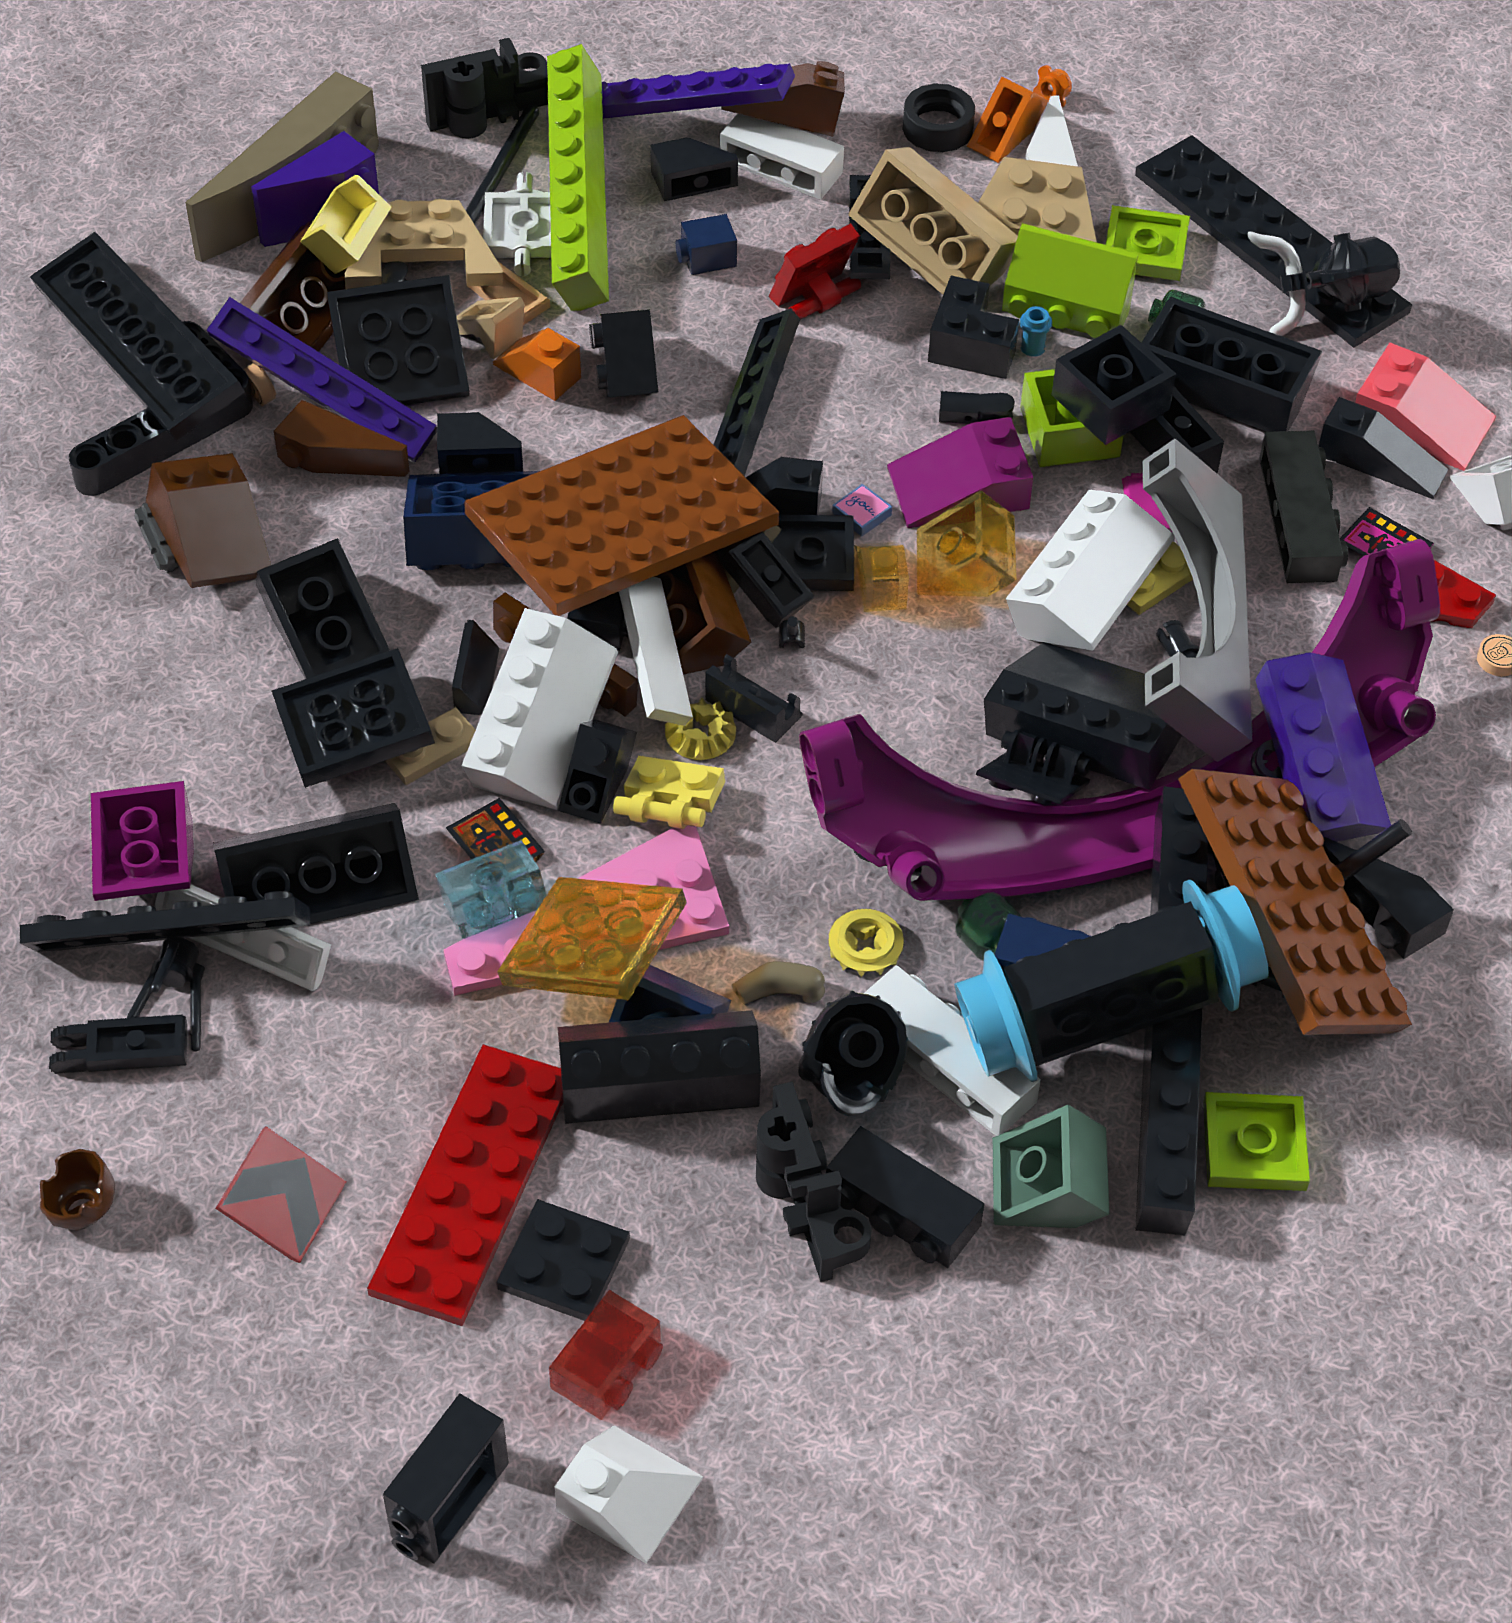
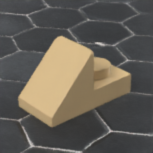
(495, 322)

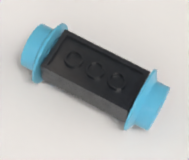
(1113, 982)

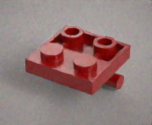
(810, 273)

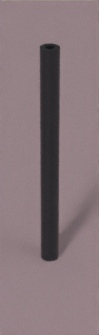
(502, 161)

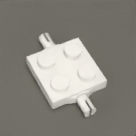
(518, 224)

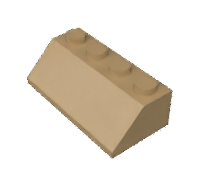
(932, 222)

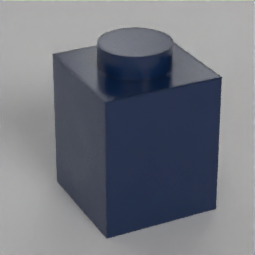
(707, 244)

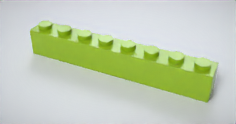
(577, 179)

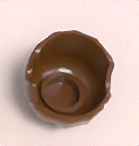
(77, 1177)

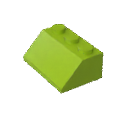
(1073, 278)

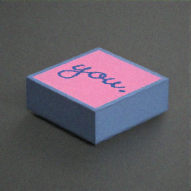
(865, 507)

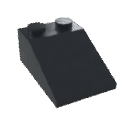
(320, 609)

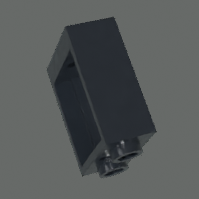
(445, 1479)

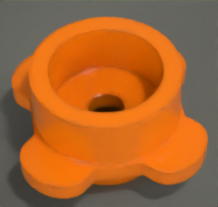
(1058, 79)

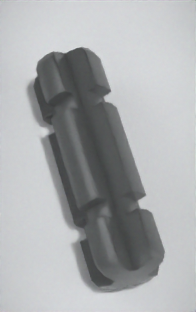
(155, 540)

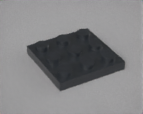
(401, 338)
(352, 717)

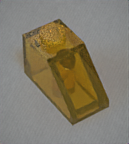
(882, 575)

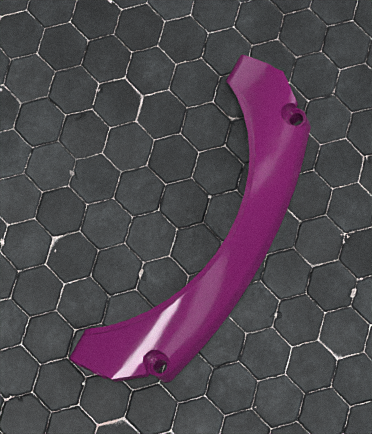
(1021, 847)

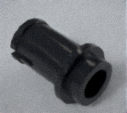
(1177, 640)

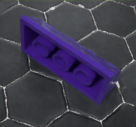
(1322, 744)

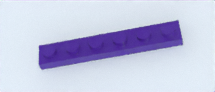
(696, 90)
(319, 377)

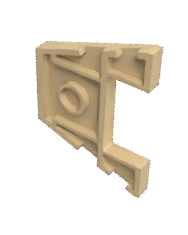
(1040, 196)
(426, 233)

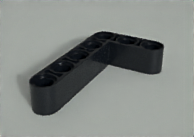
(142, 440)

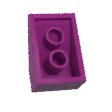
(959, 465)
(141, 840)

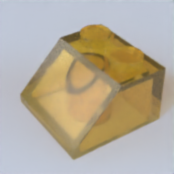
(967, 550)

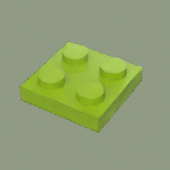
(1152, 234)
(1255, 1141)

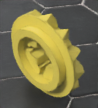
(695, 743)
(862, 925)

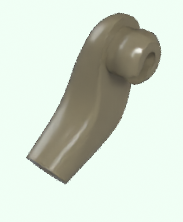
(780, 978)

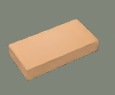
(512, 287)

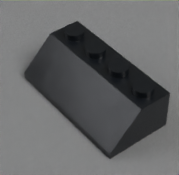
(1233, 365)
(328, 863)
(659, 1066)

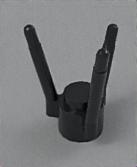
(173, 968)

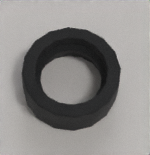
(938, 136)

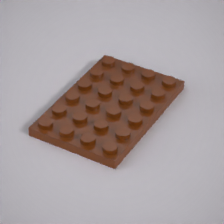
(620, 514)
(1298, 904)

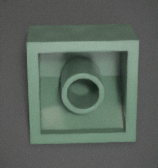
(1051, 1172)

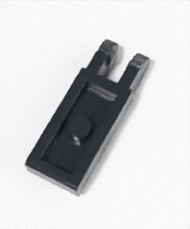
(120, 1044)

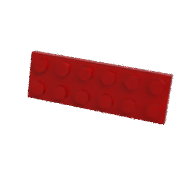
(470, 1186)

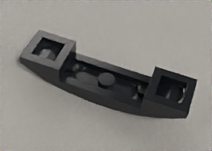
(869, 257)

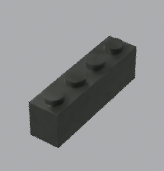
(1302, 507)

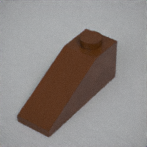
(336, 445)

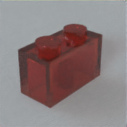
(606, 1355)

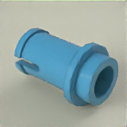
(1035, 325)

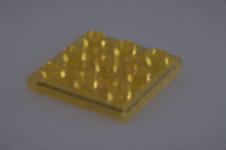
(592, 938)

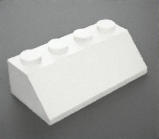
(1088, 571)
(536, 708)

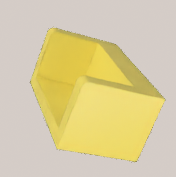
(346, 224)

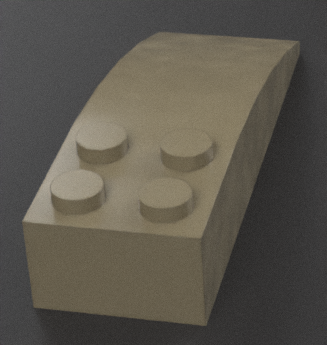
(224, 209)

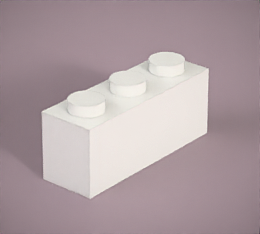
(784, 154)

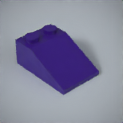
(301, 188)

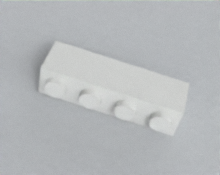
(946, 1058)

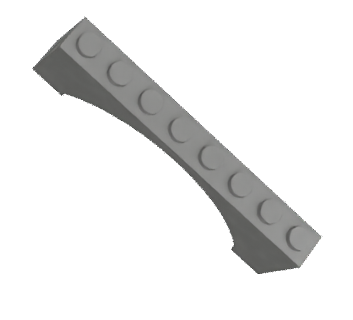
(1207, 694)

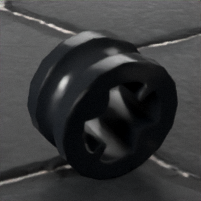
(1258, 764)

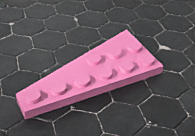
(667, 860)

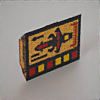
(492, 829)

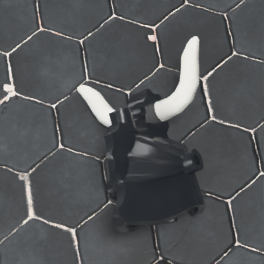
(1344, 272)

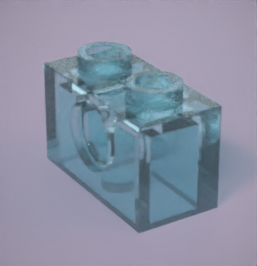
(491, 889)

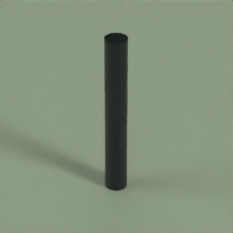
(1374, 849)

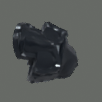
(854, 1052)

